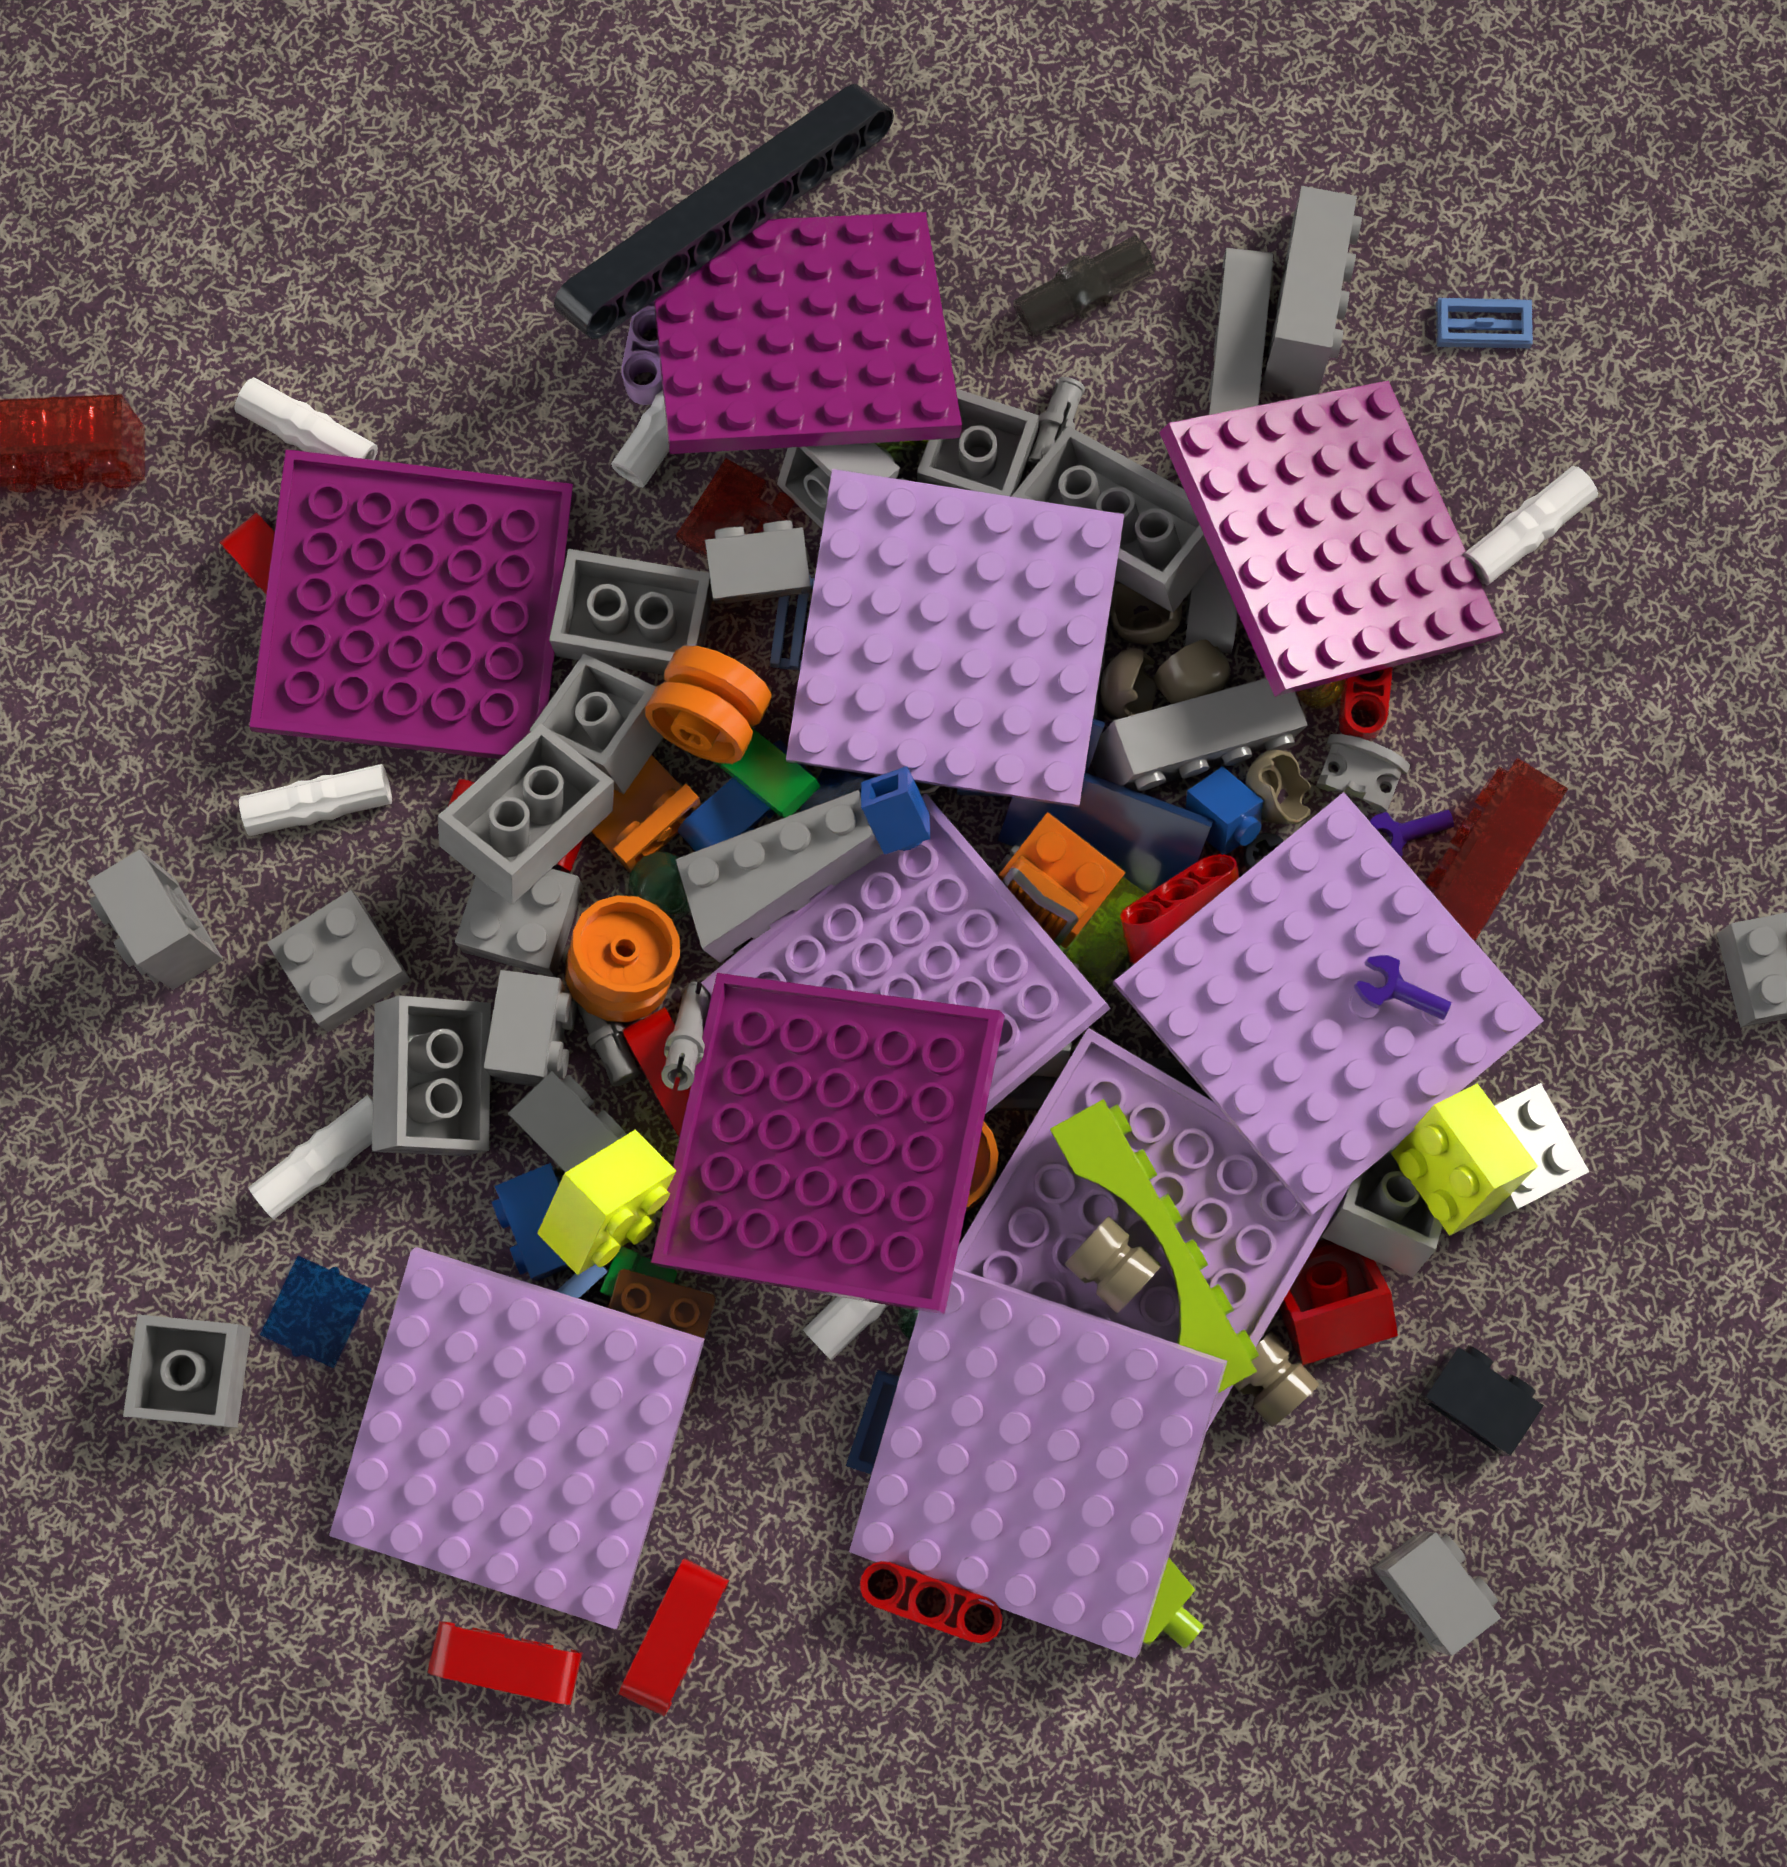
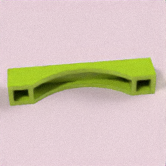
(1100, 1153)

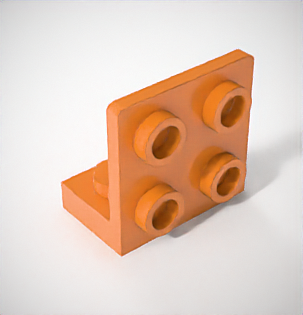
(646, 815)

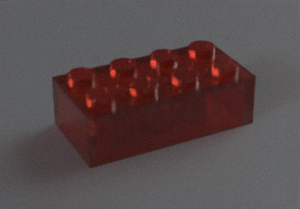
(70, 442)
(1494, 843)

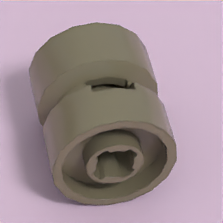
(1113, 1264)
(1277, 1383)

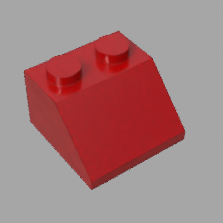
(1337, 1304)

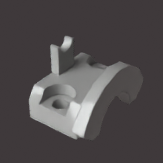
(1362, 770)

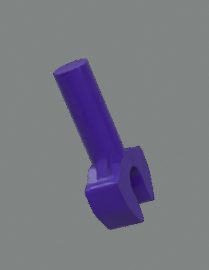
(1413, 829)
(1399, 989)

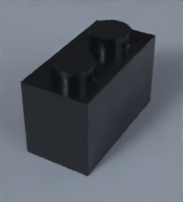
(1481, 1400)

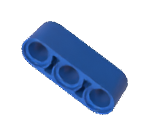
(726, 814)

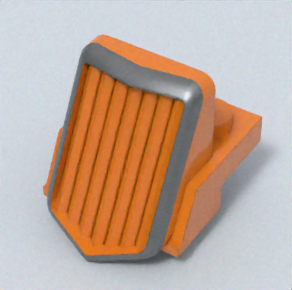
(1059, 879)

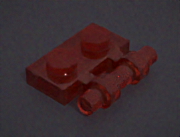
(727, 504)

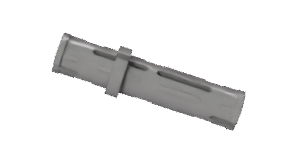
(685, 1044)

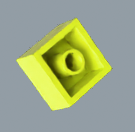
(1463, 1159)
(607, 1203)

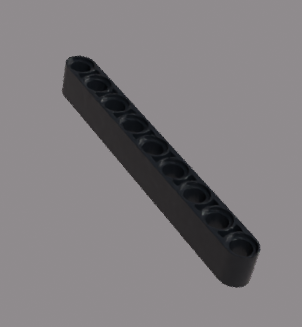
(722, 212)

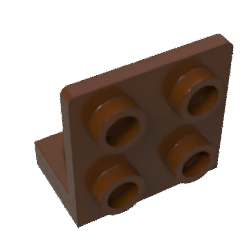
(663, 1304)

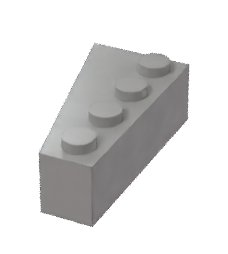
(1312, 292)
(1197, 735)
(774, 869)

